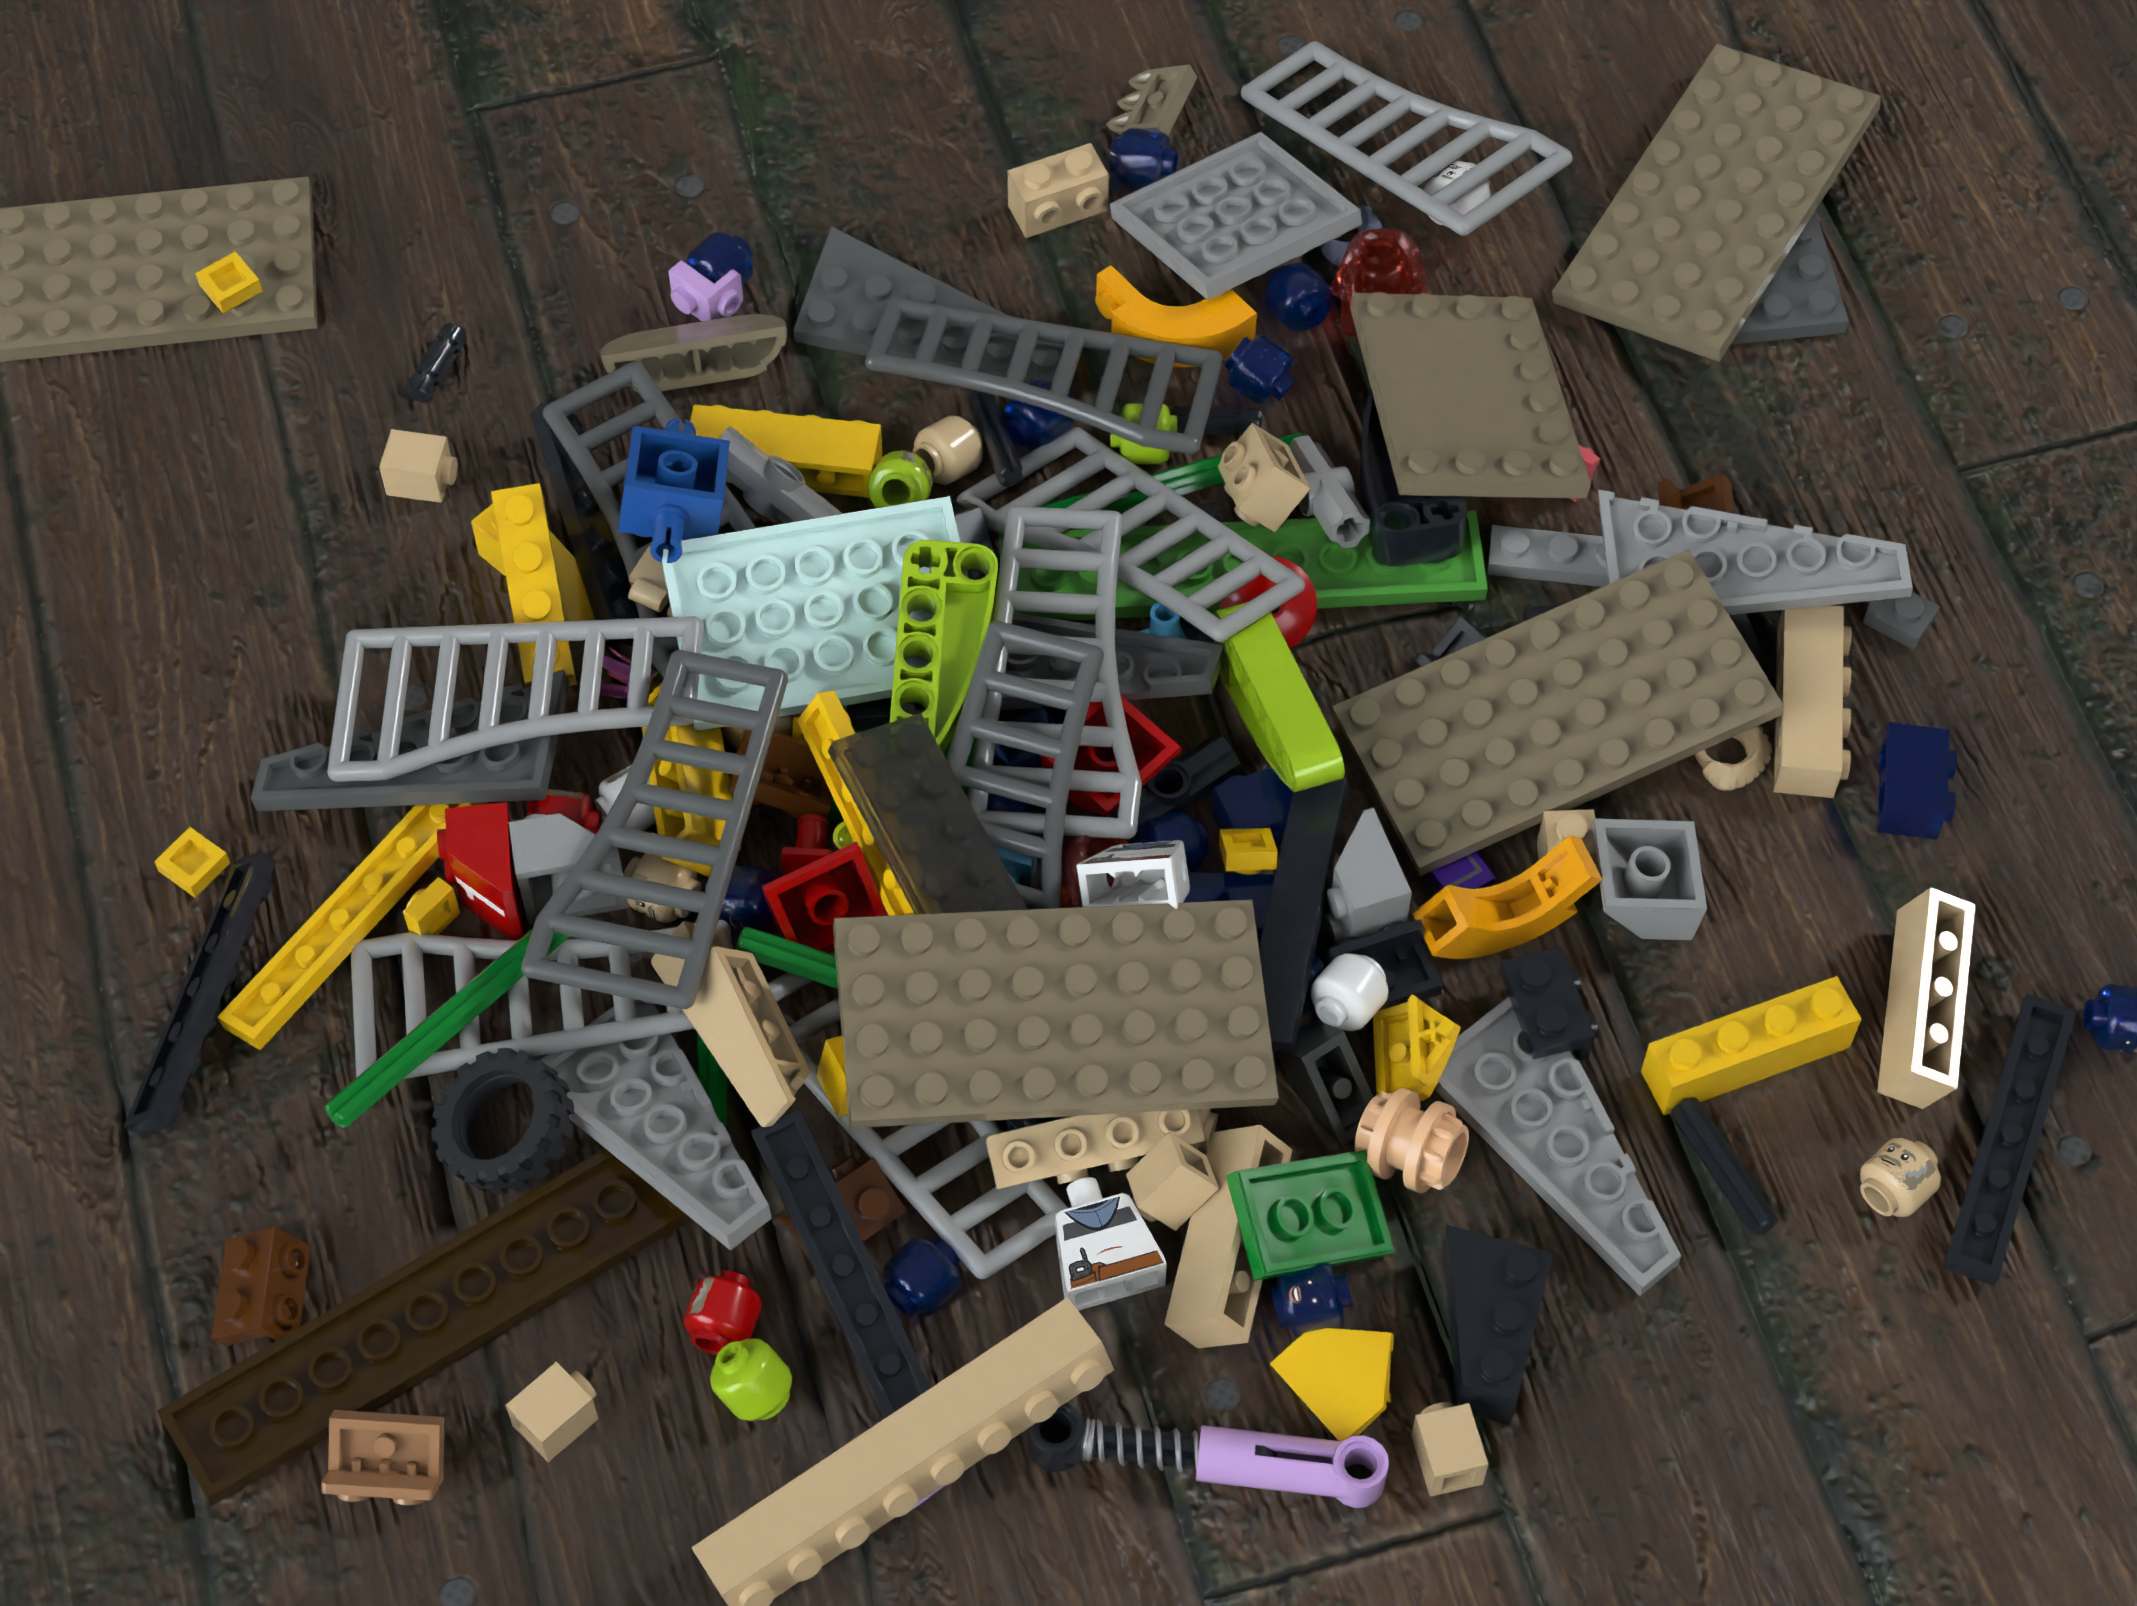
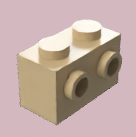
(1058, 190)
(1262, 478)

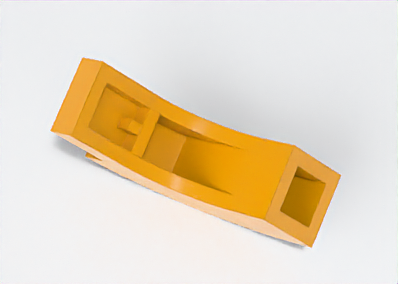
(1208, 324)
(1502, 916)

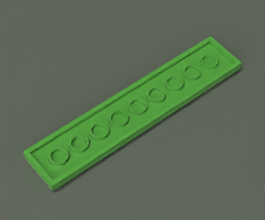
(1338, 574)

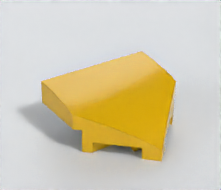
(1411, 1047)
(1340, 1376)

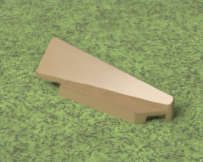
(742, 1026)

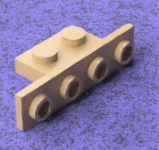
(1081, 1142)

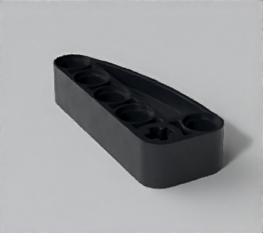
(1404, 526)

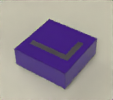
(1465, 872)

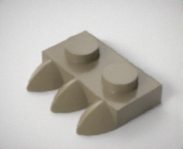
(1157, 101)

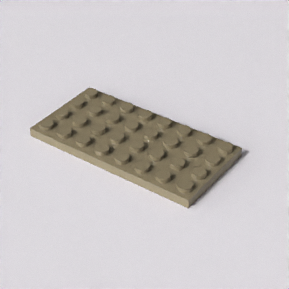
(1716, 201)
(127, 266)
(1556, 711)
(1052, 1013)

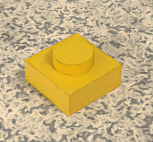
(229, 282)
(1248, 850)
(192, 862)
(431, 908)

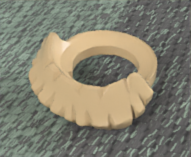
(1732, 776)

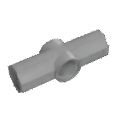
(772, 483)
(1330, 495)

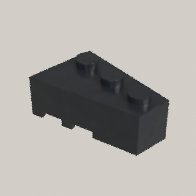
(1492, 1316)

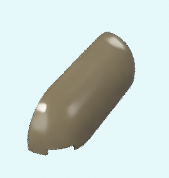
(700, 350)

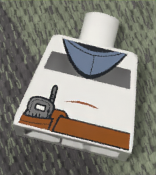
(1140, 872)
(1105, 1247)

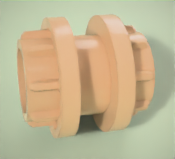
(1420, 1143)

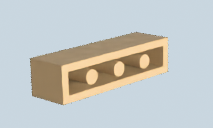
(1812, 689)
(1926, 998)
(1214, 1282)

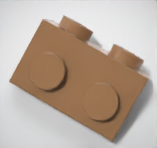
(384, 1456)

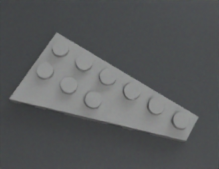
(1752, 562)
(660, 1123)
(1559, 1141)

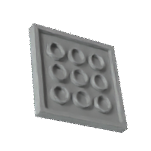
(1235, 215)

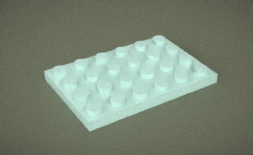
(805, 601)

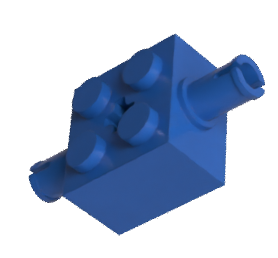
(673, 486)

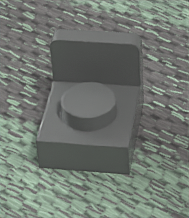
(1902, 618)

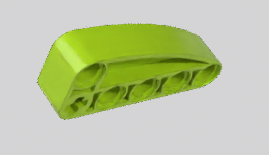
(948, 640)
(1278, 705)

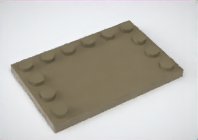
(1468, 396)

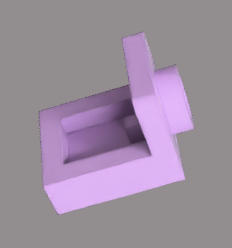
(701, 297)

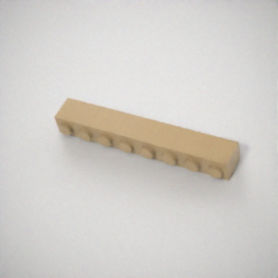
(904, 1458)

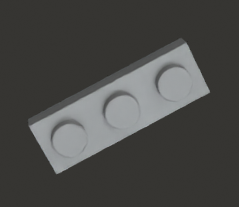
(1547, 556)

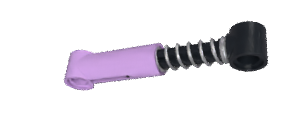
(1220, 1456)

